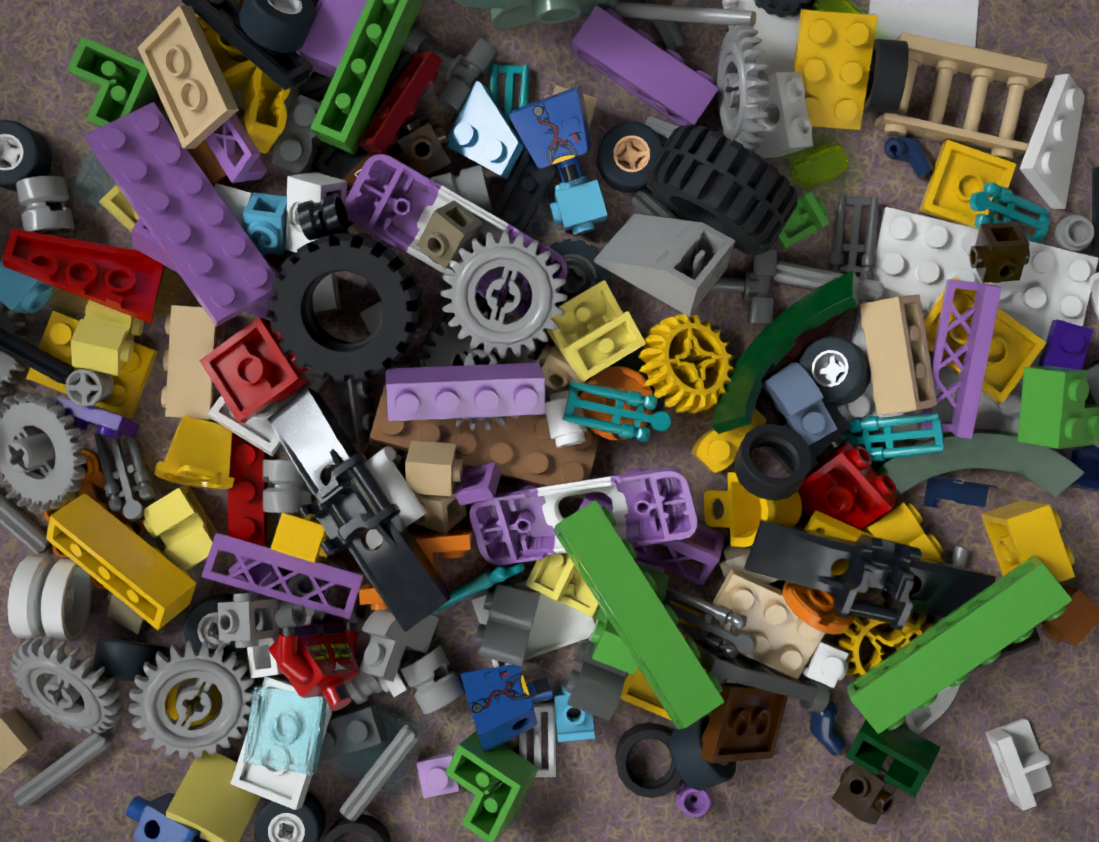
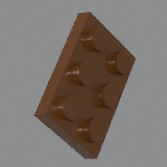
(743, 725)

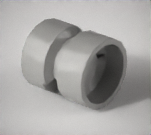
(469, 185)
(45, 205)
(286, 487)
(432, 680)

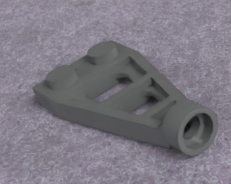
(749, 672)

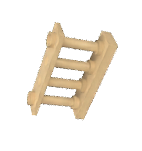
(984, 68)

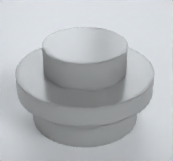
(1074, 233)

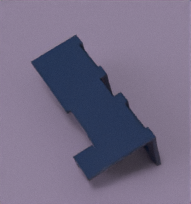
(966, 493)

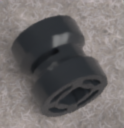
(323, 217)

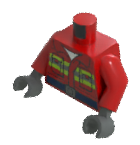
(318, 656)

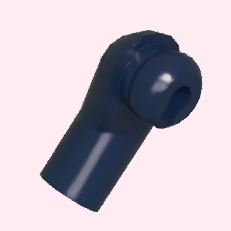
(910, 151)
(822, 729)

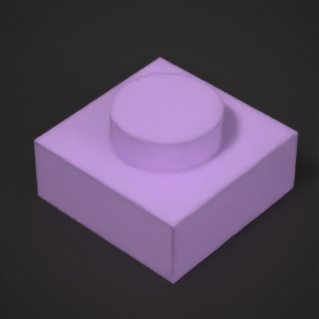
(433, 777)

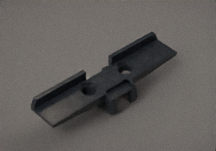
(874, 562)
(399, 565)

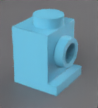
(571, 728)

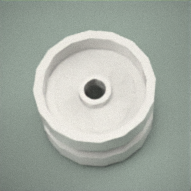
(49, 599)

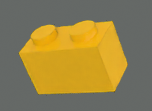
(300, 538)

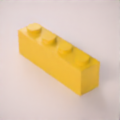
(121, 560)

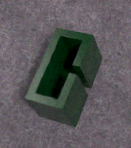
(911, 755)

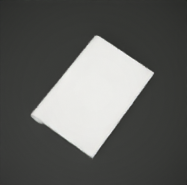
(936, 19)
(777, 36)
(394, 488)
(552, 628)

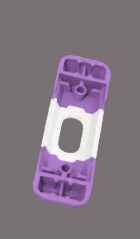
(398, 203)
(646, 508)

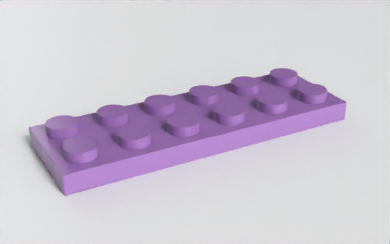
(183, 213)

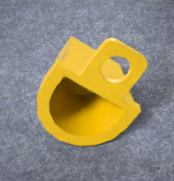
(198, 455)
(744, 511)

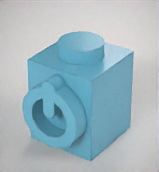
(578, 205)
(266, 222)
(22, 292)

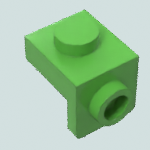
(805, 220)

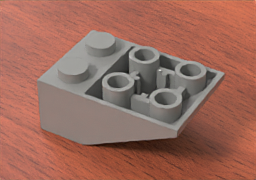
(668, 258)

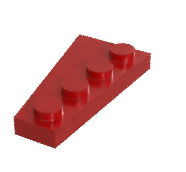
(98, 272)

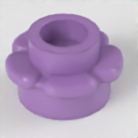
(695, 808)

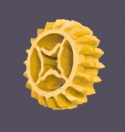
(694, 357)
(867, 627)

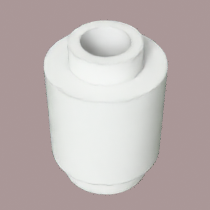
(563, 432)

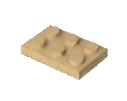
(187, 77)
(781, 636)

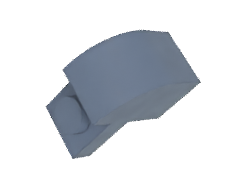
(800, 402)

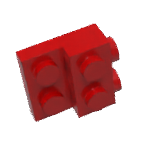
(253, 370)
(848, 488)

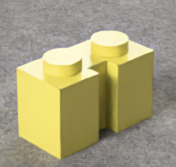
(104, 339)
(182, 527)

